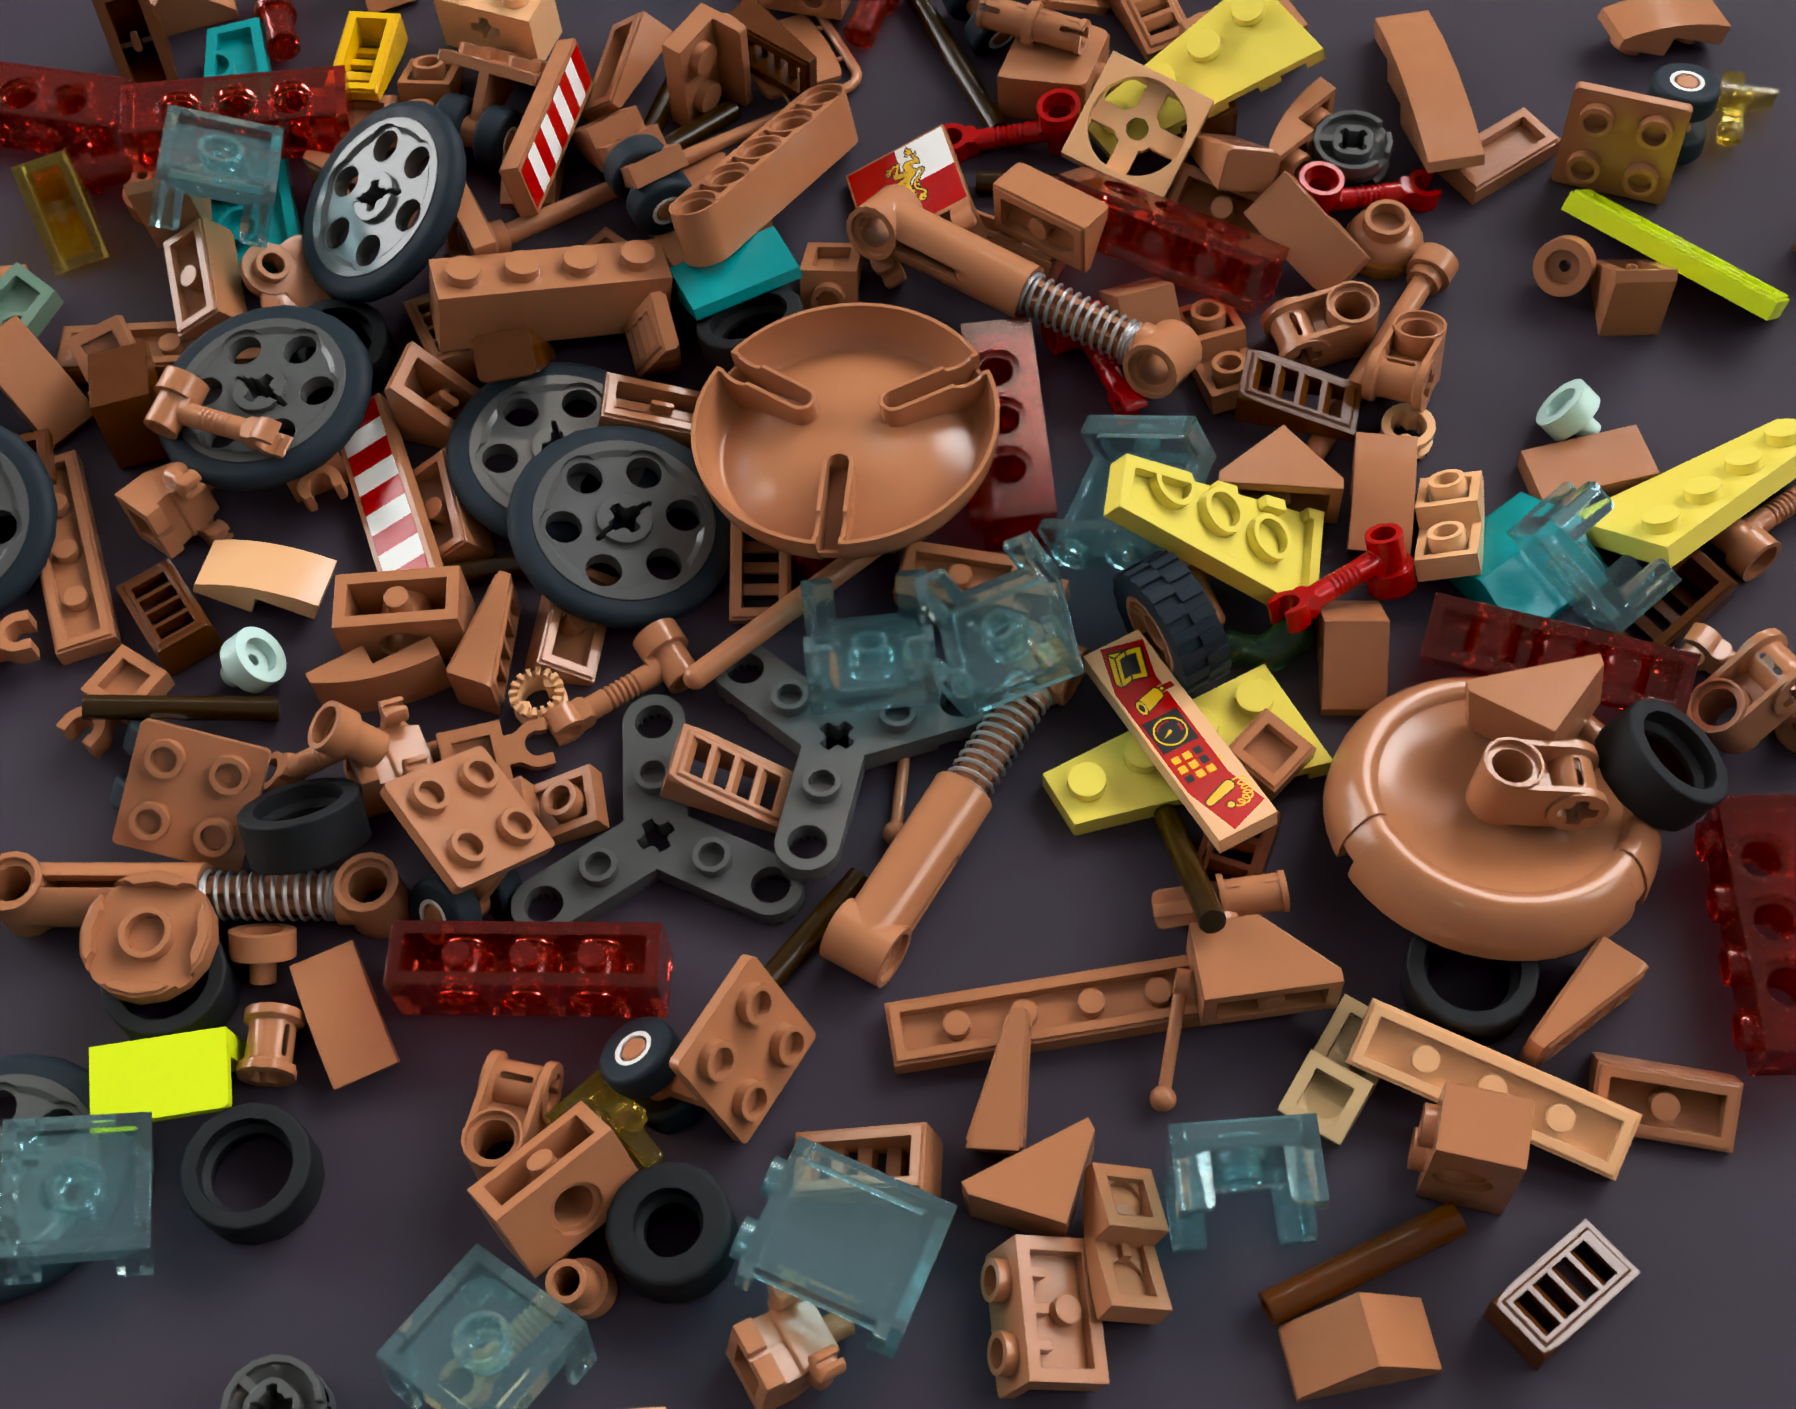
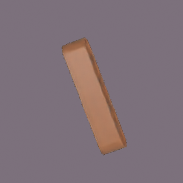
(763, 175)

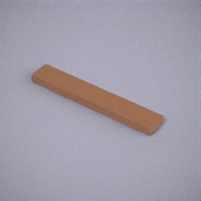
(1063, 1010)

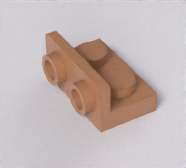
(706, 61)
(1042, 1317)

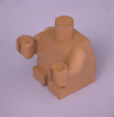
(171, 507)
(404, 755)
(787, 1350)

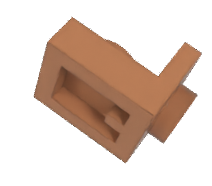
(830, 274)

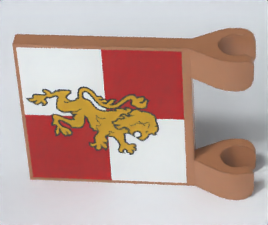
(934, 175)

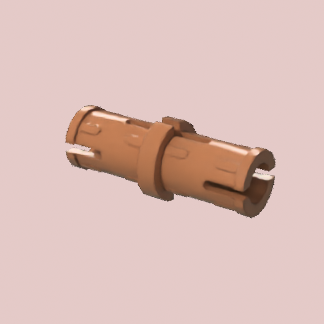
(1034, 24)

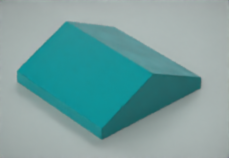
(749, 272)
(1507, 573)

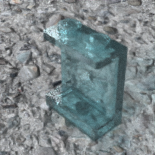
(1086, 536)
(844, 1240)

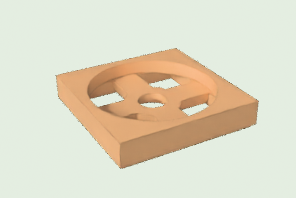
(1159, 87)

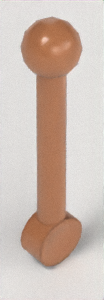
(899, 798)
(1163, 1096)

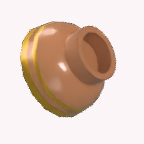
(1387, 236)

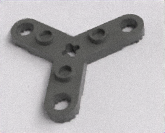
(826, 780)
(698, 855)

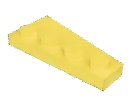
(1222, 57)
(1700, 497)
(1231, 536)
(1122, 785)

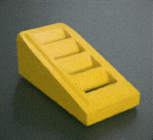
(385, 43)

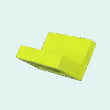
(165, 1074)

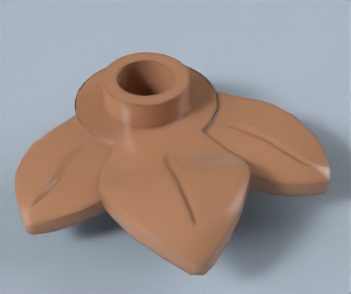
(291, 285)

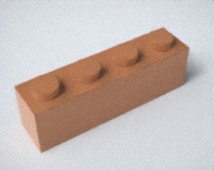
(549, 290)

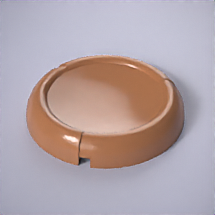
(846, 430)
(1454, 879)

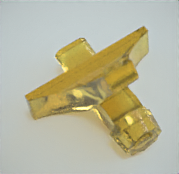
(1735, 101)
(618, 1112)

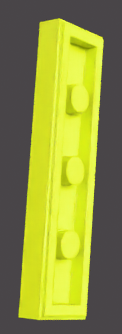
(1677, 253)

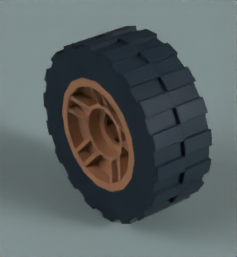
(1174, 617)

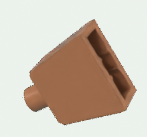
(1038, 69)

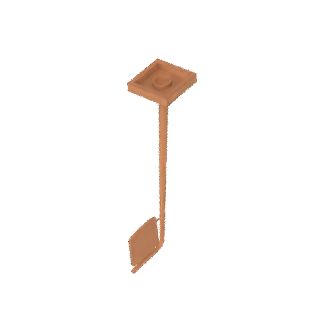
(476, 236)

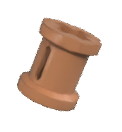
(270, 1044)

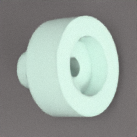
(1570, 411)
(252, 660)

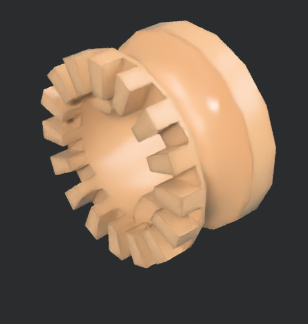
(1404, 416)
(532, 682)

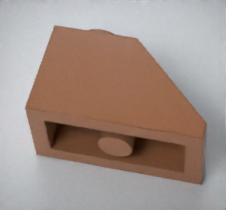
(1257, 972)

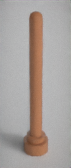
(1427, 273)
(767, 625)

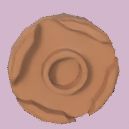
(149, 937)

